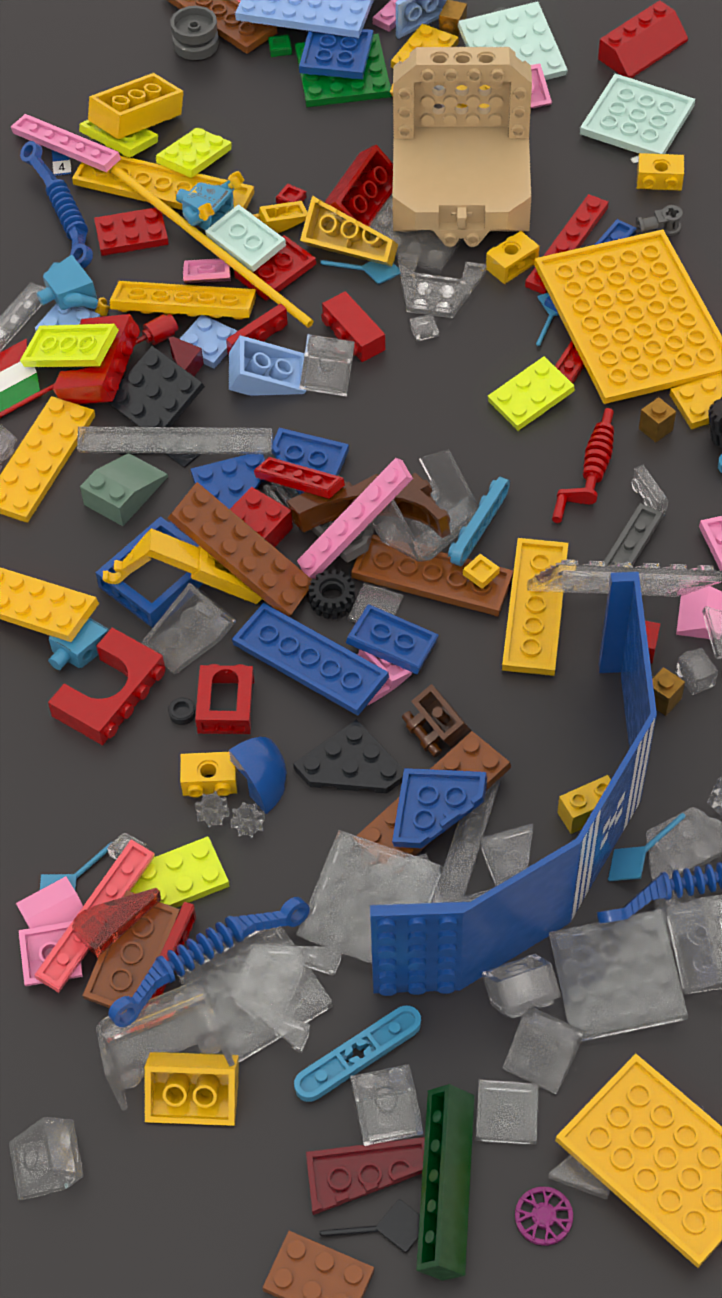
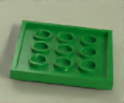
(329, 90)

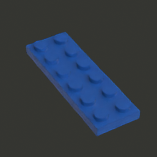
(310, 659)

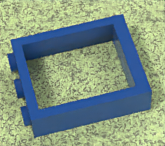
(132, 600)

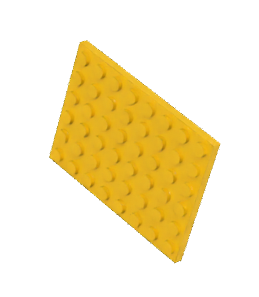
(633, 315)

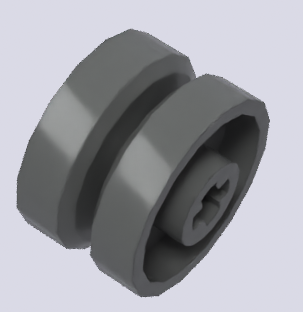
(194, 32)

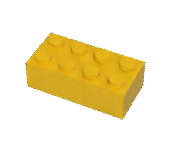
(135, 105)

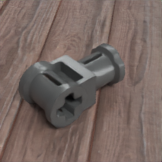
(661, 221)

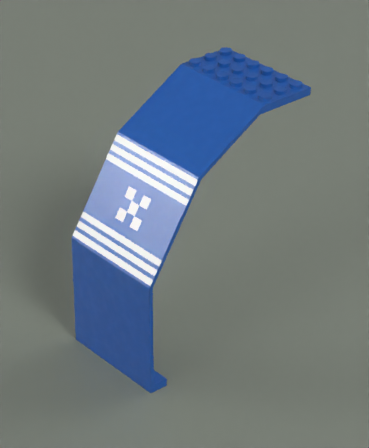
(454, 942)

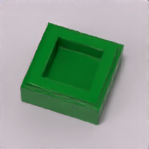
(280, 45)

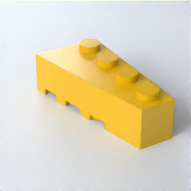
(342, 234)

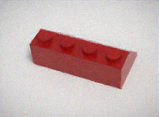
(642, 40)
(364, 186)

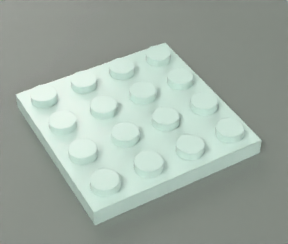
(522, 30)
(637, 116)

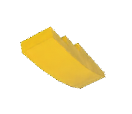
(282, 216)

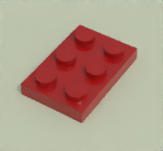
(131, 231)
(282, 268)

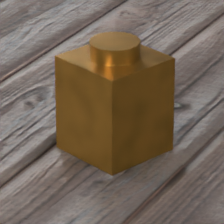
(450, 15)
(657, 419)
(667, 690)

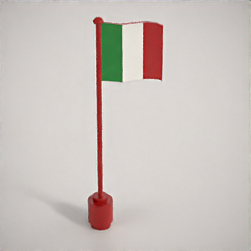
(21, 384)

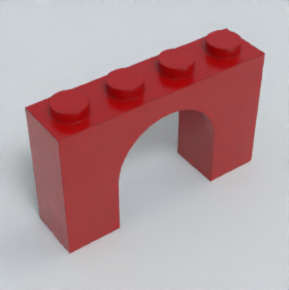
(102, 381)
(101, 717)

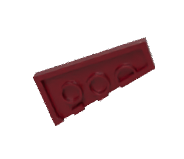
(358, 1170)

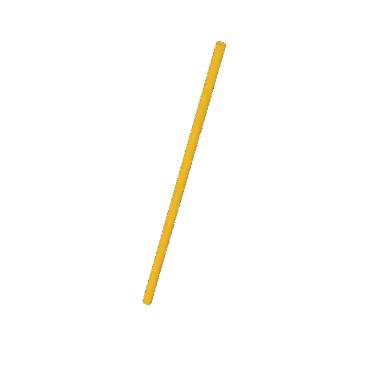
(212, 246)

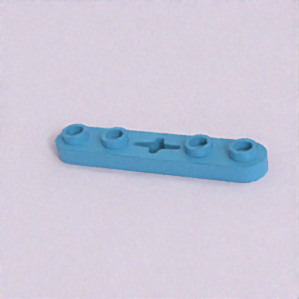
(486, 511)
(334, 1070)

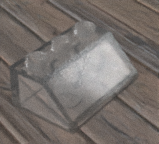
(698, 942)

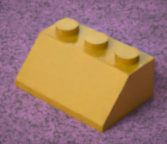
(191, 1088)

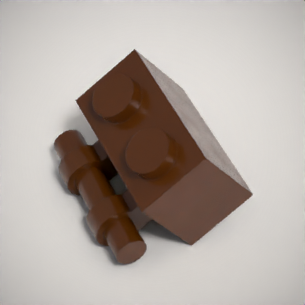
(441, 716)

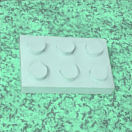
(245, 238)

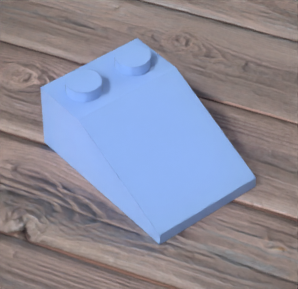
(413, 13)
(264, 368)

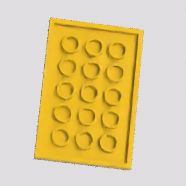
(654, 1156)

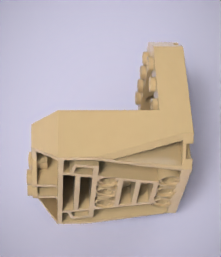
(465, 165)

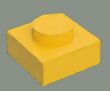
(481, 571)

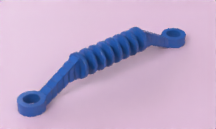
(62, 203)
(663, 887)
(236, 928)

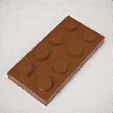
(130, 957)

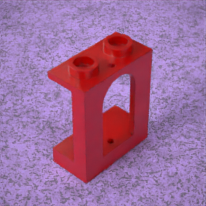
(224, 721)

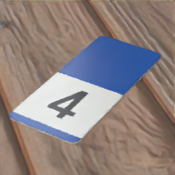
(61, 163)

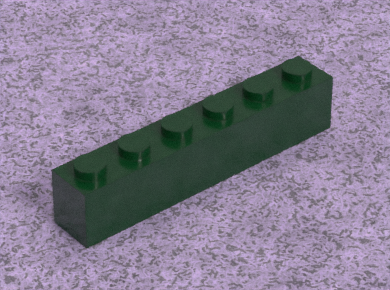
(445, 1183)

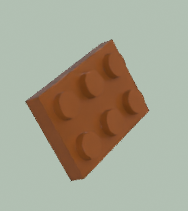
(315, 1271)

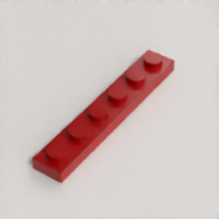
(572, 234)

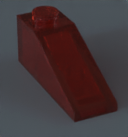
(110, 920)

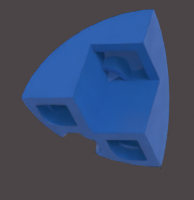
(263, 768)

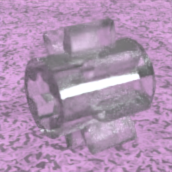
(212, 809)
(247, 819)

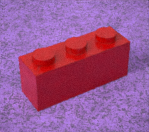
(353, 324)

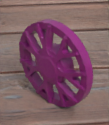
(544, 1216)

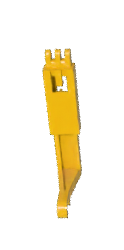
(183, 556)

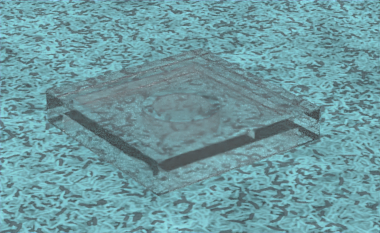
(507, 1112)

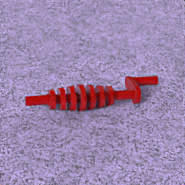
(596, 459)

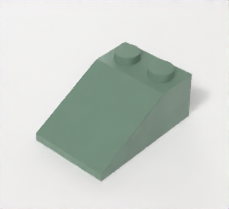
(121, 487)

